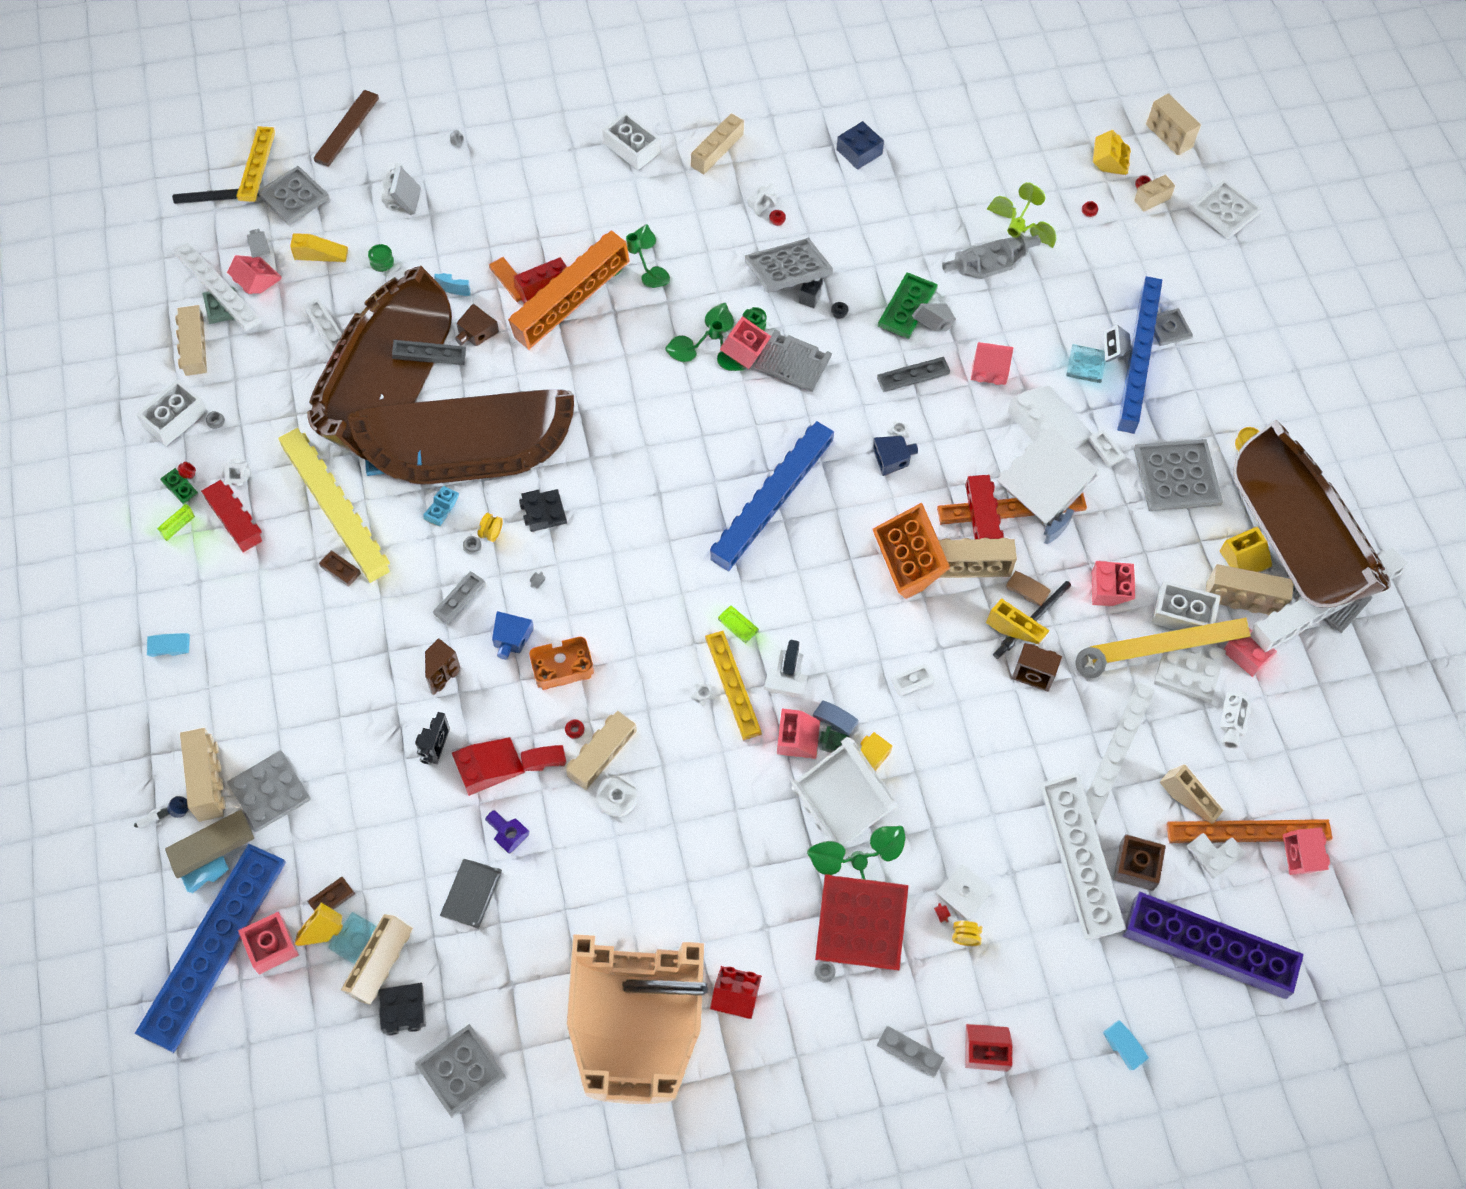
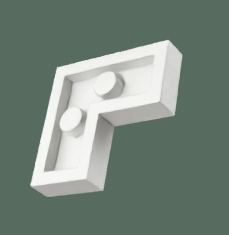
(1215, 860)

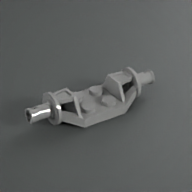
(991, 257)

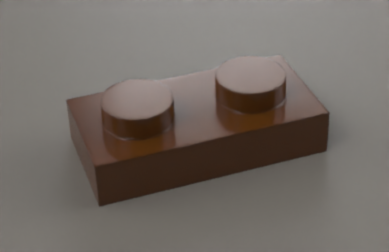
(339, 568)
(332, 895)

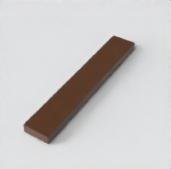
(346, 128)

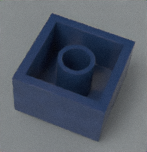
(860, 145)

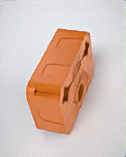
(564, 673)

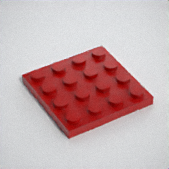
(861, 922)

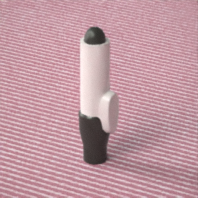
(153, 816)

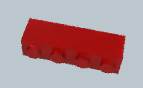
(983, 507)
(232, 516)

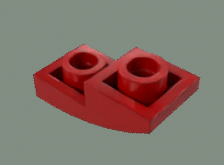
(538, 758)

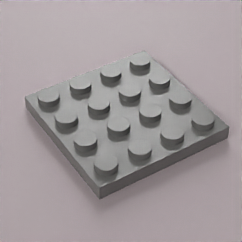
(788, 265)
(1178, 475)

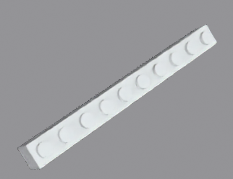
(1302, 615)

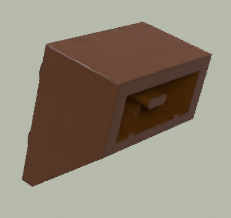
(440, 665)

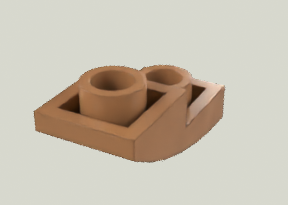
(1028, 587)

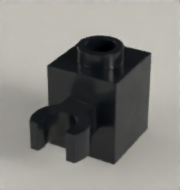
(810, 293)

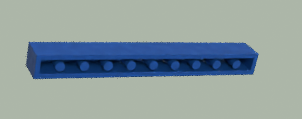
(1139, 355)
(771, 496)

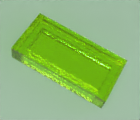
(176, 522)
(738, 624)

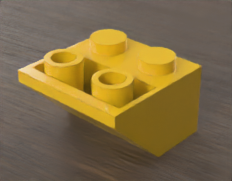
(1111, 153)
(1247, 551)

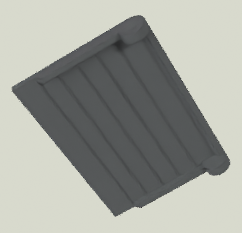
(471, 893)

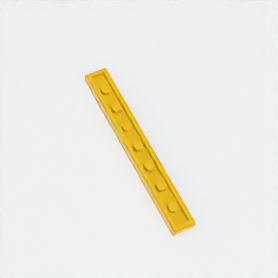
(1174, 640)

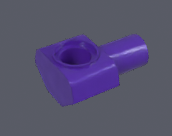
(504, 828)

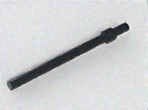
(1009, 642)

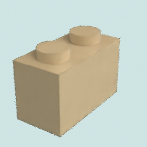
(1154, 193)

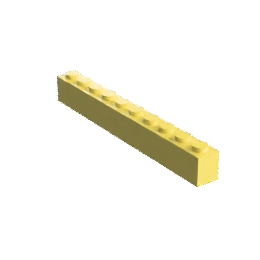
(334, 505)

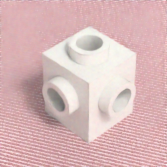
(231, 476)

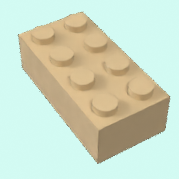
(979, 557)
(1249, 589)
(202, 774)

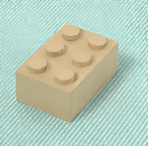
(1173, 124)

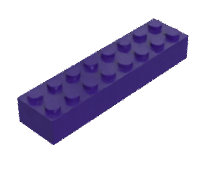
(1213, 945)

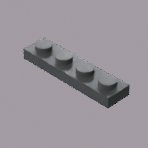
(429, 352)
(913, 374)

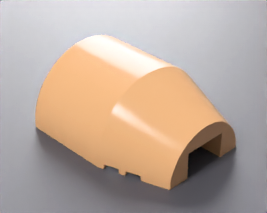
(632, 1043)

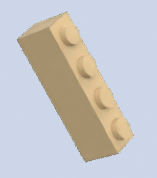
(717, 143)
(191, 340)
(601, 750)
(377, 959)

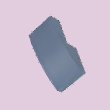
(1057, 528)
(838, 718)

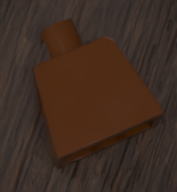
(475, 326)

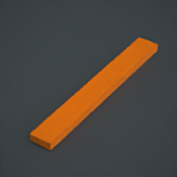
(1006, 508)
(1242, 830)

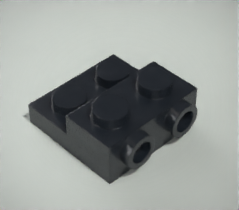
(542, 509)
(432, 740)
(402, 1009)

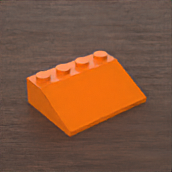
(911, 550)

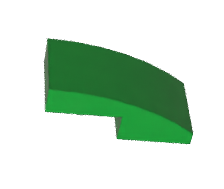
(178, 486)

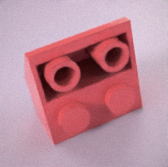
(1112, 583)
(798, 734)

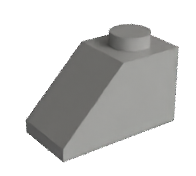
(257, 243)
(935, 316)
(1116, 342)

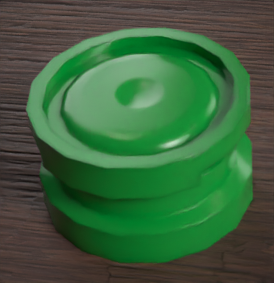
(380, 257)
(756, 316)

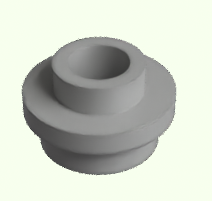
(456, 138)
(212, 416)
(472, 540)
(537, 580)
(825, 965)

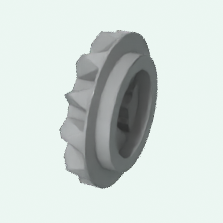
(1082, 660)

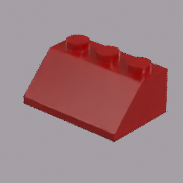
(537, 278)

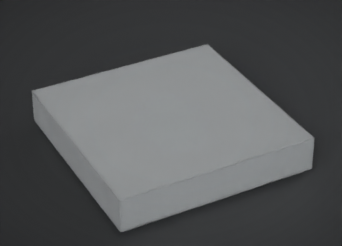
(405, 190)
(1171, 327)

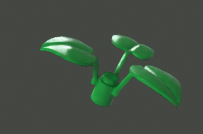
(645, 239)
(718, 321)
(829, 855)

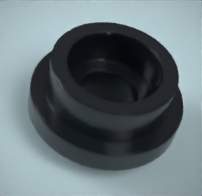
(837, 313)

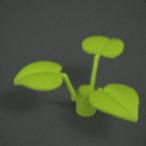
(1004, 207)

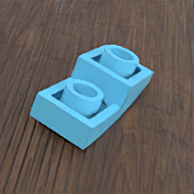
(457, 287)
(442, 506)
(169, 644)
(208, 872)
(1126, 1044)

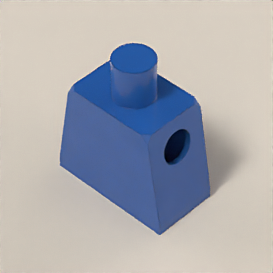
(510, 633)

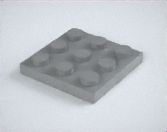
(293, 195)
(269, 790)
(460, 1070)

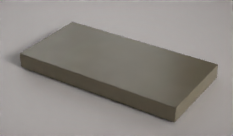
(209, 843)

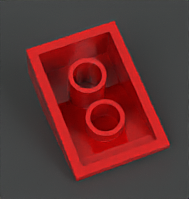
(487, 764)

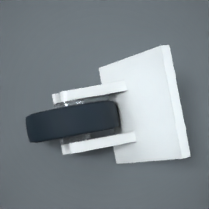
(786, 681)

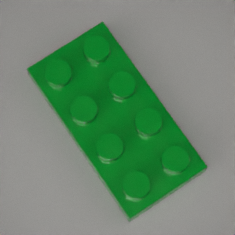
(905, 301)

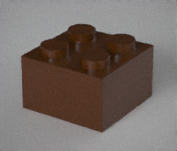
(1036, 667)
(1139, 862)

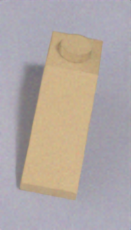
(1189, 791)

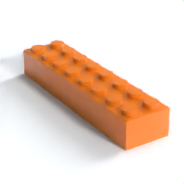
(569, 289)

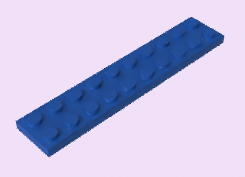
(210, 948)

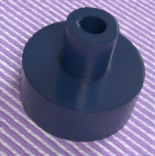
(178, 807)

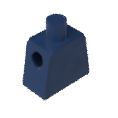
(893, 453)

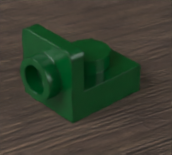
(831, 740)

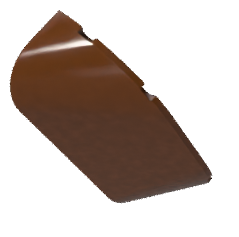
(362, 361)
(464, 435)
(1306, 521)

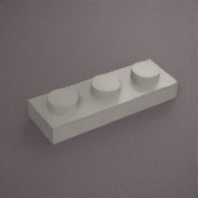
(459, 597)
(910, 1051)

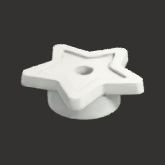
(899, 426)
(697, 695)

